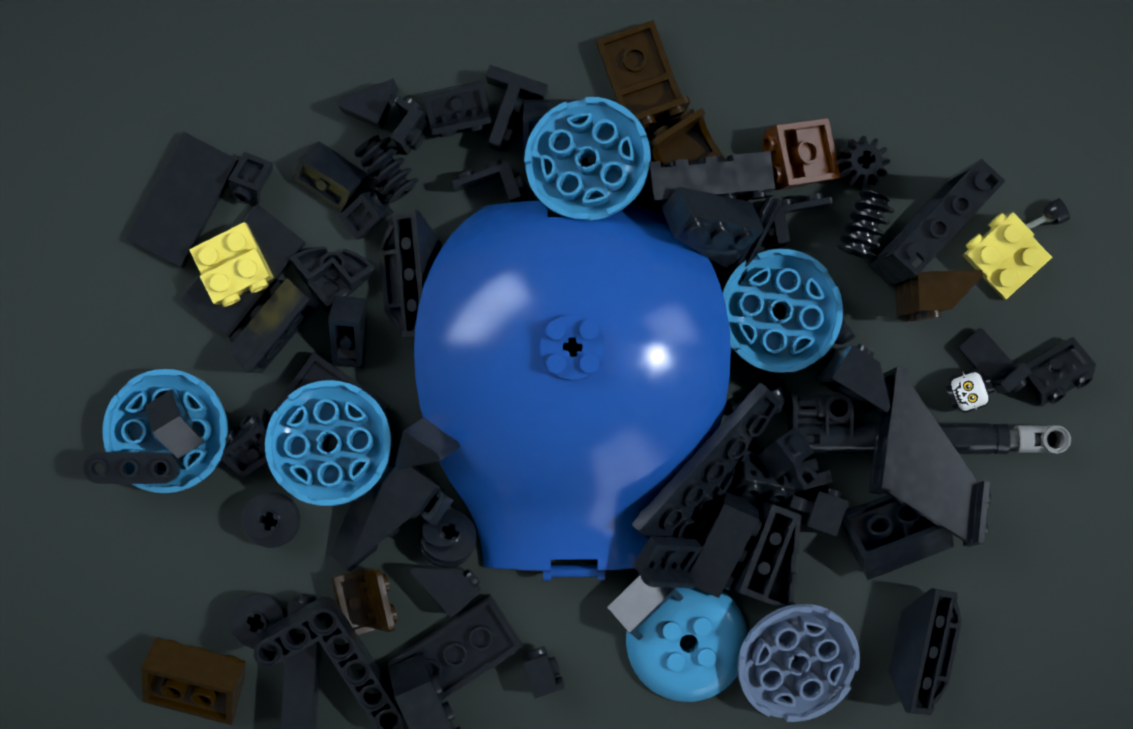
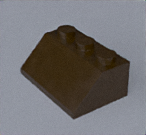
(933, 293)
(192, 680)

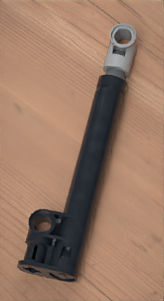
(842, 436)

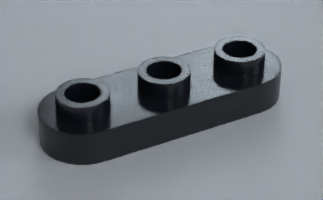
(145, 467)

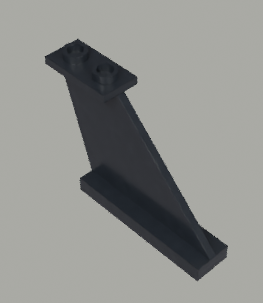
(923, 468)

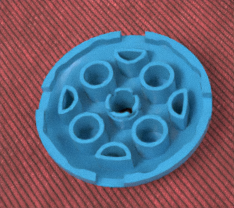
(583, 130)
(810, 303)
(129, 430)
(298, 435)
(696, 671)

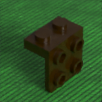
(365, 600)

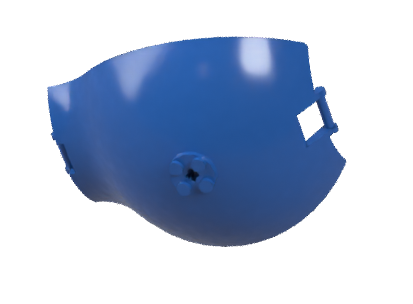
(556, 443)

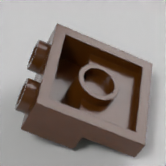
(801, 153)

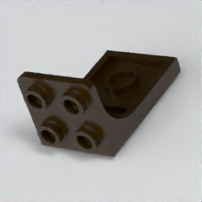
(642, 75)
(685, 140)

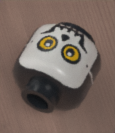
(969, 390)

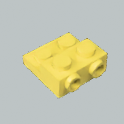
(1006, 254)
(231, 265)

